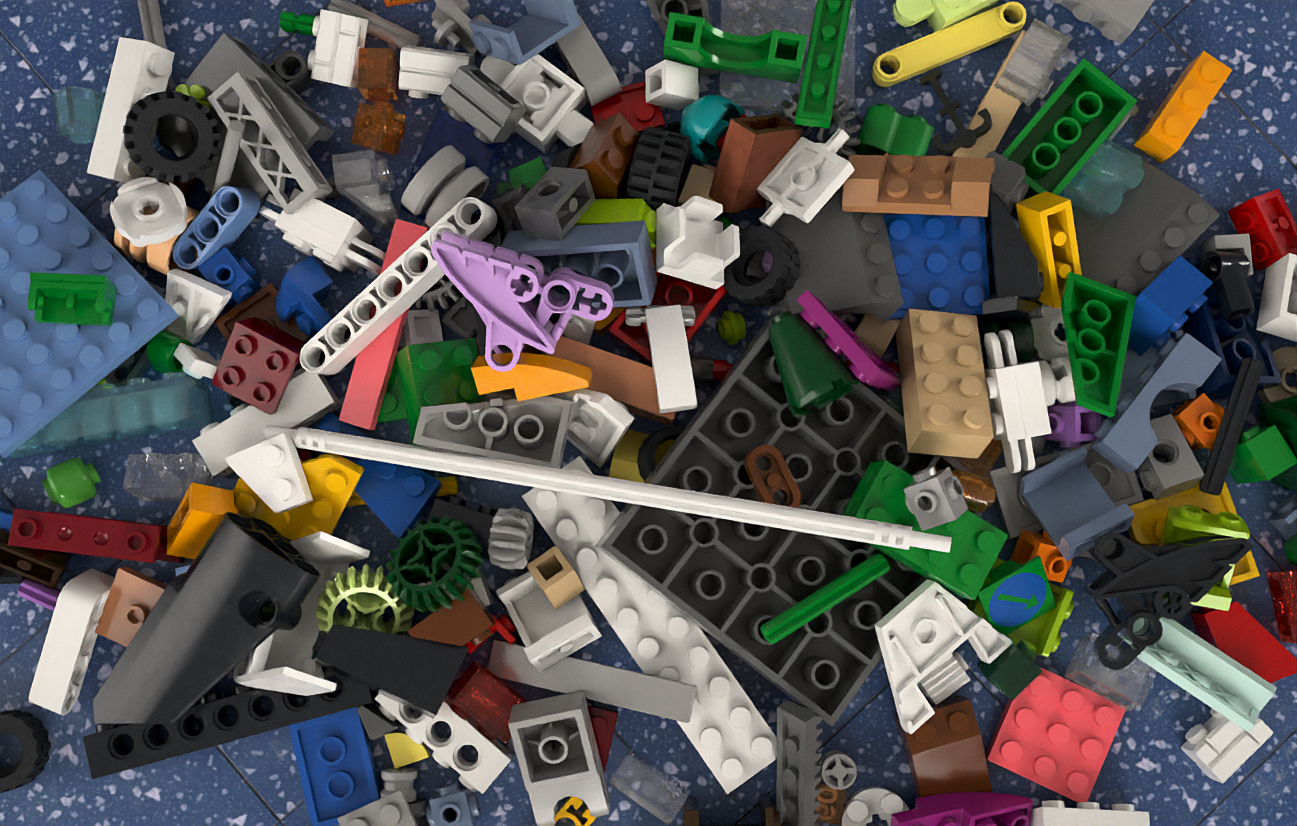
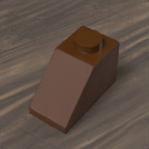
(462, 624)

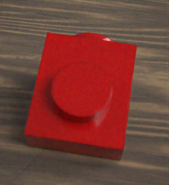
(504, 626)

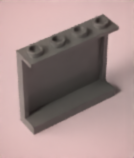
(220, 64)

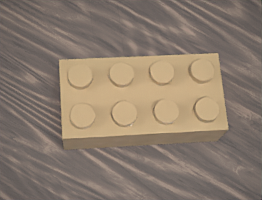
(943, 384)

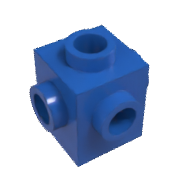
(231, 274)

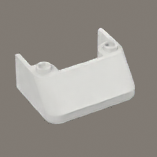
(285, 657)

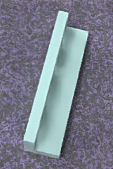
(1202, 664)

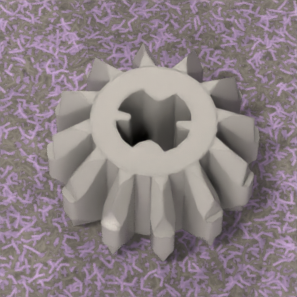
(511, 538)

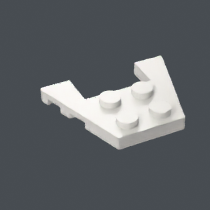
(920, 636)

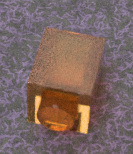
(378, 74)

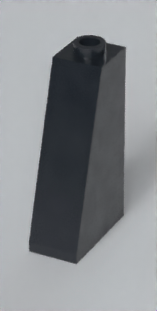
(394, 665)

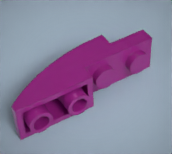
(967, 810)

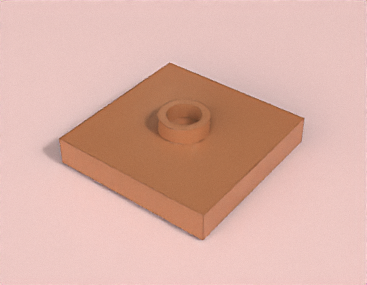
(128, 605)

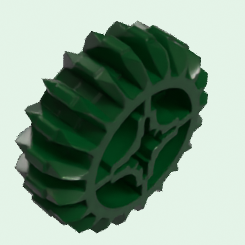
(445, 565)

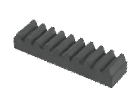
(797, 764)

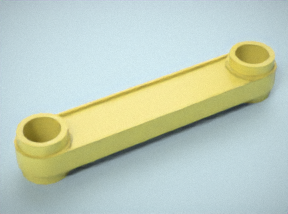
(949, 44)

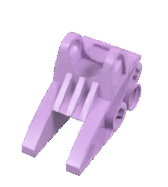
(506, 303)

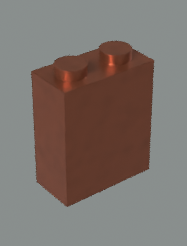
(748, 156)

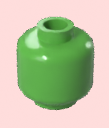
(71, 482)

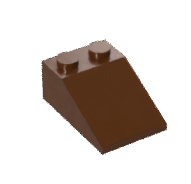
(947, 750)

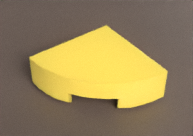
(404, 749)

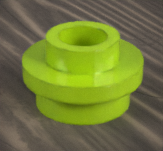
(731, 327)

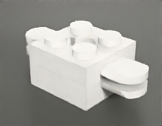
(549, 97)
(325, 234)
(1015, 401)

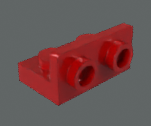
(1269, 227)

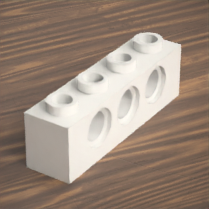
(447, 752)

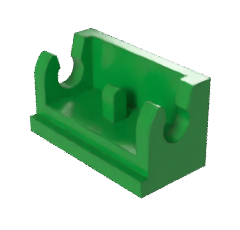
(72, 299)

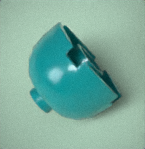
(706, 123)

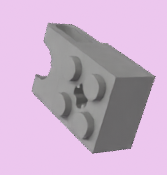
(558, 755)

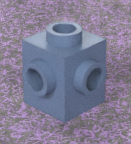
(455, 797)

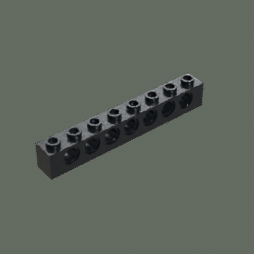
(109, 755)

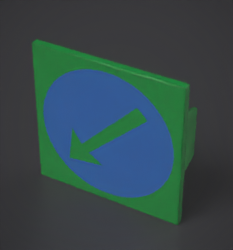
(1016, 595)

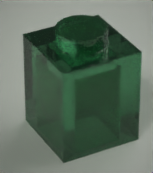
(1012, 669)

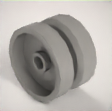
(442, 185)

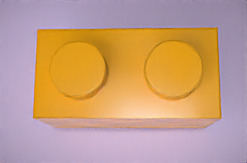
(197, 518)

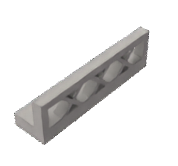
(280, 136)

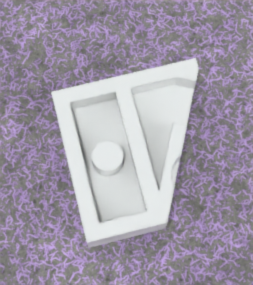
(195, 303)
(273, 472)

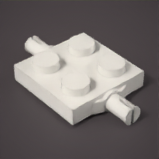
(805, 179)

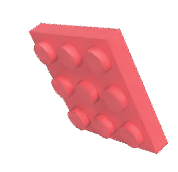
(1056, 735)

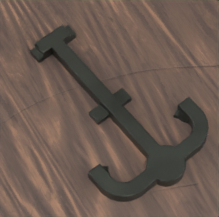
(966, 137)

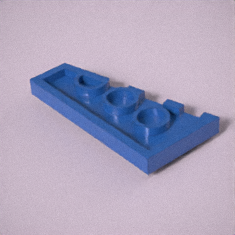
(391, 490)

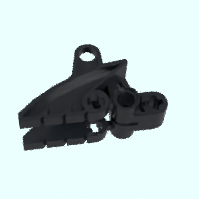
(1173, 568)

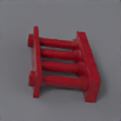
(90, 536)

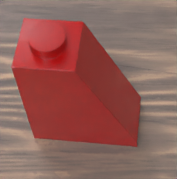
(1244, 641)

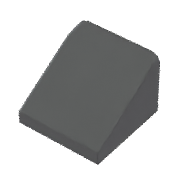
(375, 722)

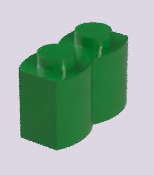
(890, 132)

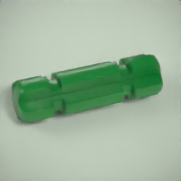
(291, 23)

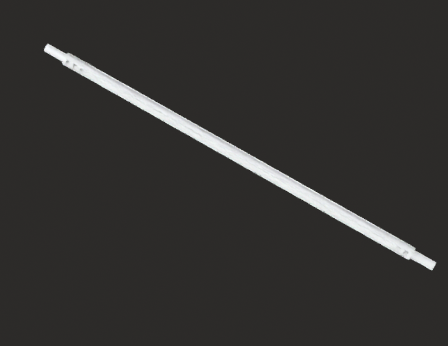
(615, 489)

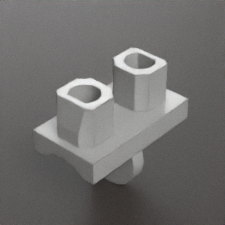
(453, 25)

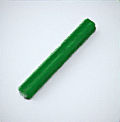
(824, 598)

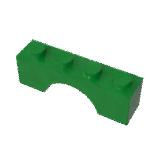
(768, 56)

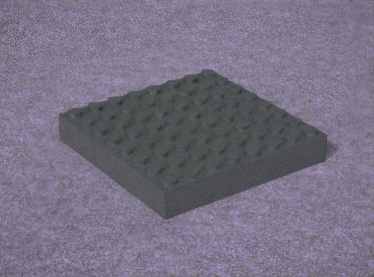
(744, 574)

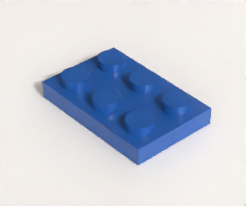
(334, 765)

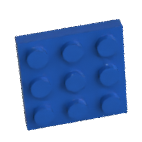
(939, 262)

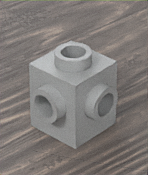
(935, 497)

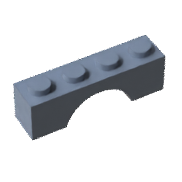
(1129, 435)

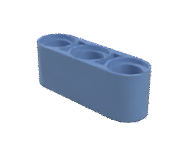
(230, 221)

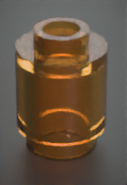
(977, 490)

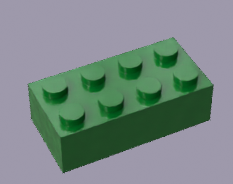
(1068, 129)
(973, 542)

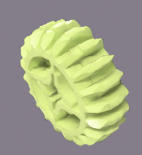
(367, 598)

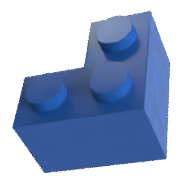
(1164, 304)

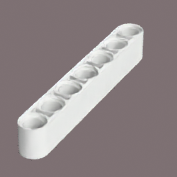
(381, 292)

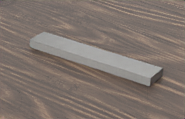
(598, 681)

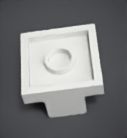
(693, 243)

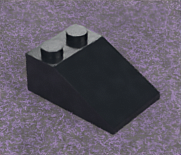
(1009, 258)

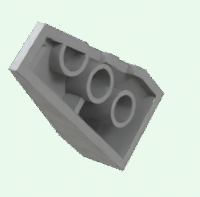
(501, 429)

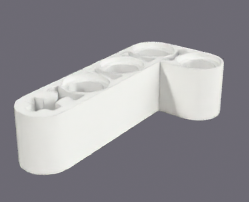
(70, 641)

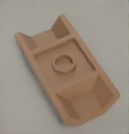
(918, 185)

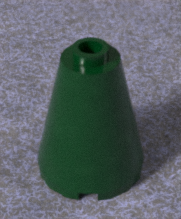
(807, 365)

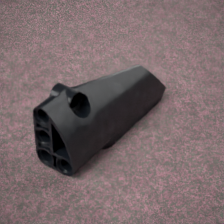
(207, 622)

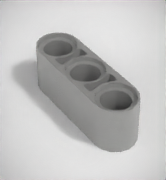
(588, 64)

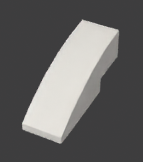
(670, 359)

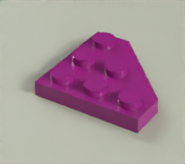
(843, 341)

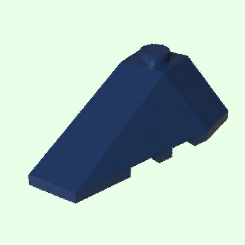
(1231, 342)

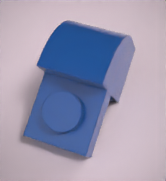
(299, 296)

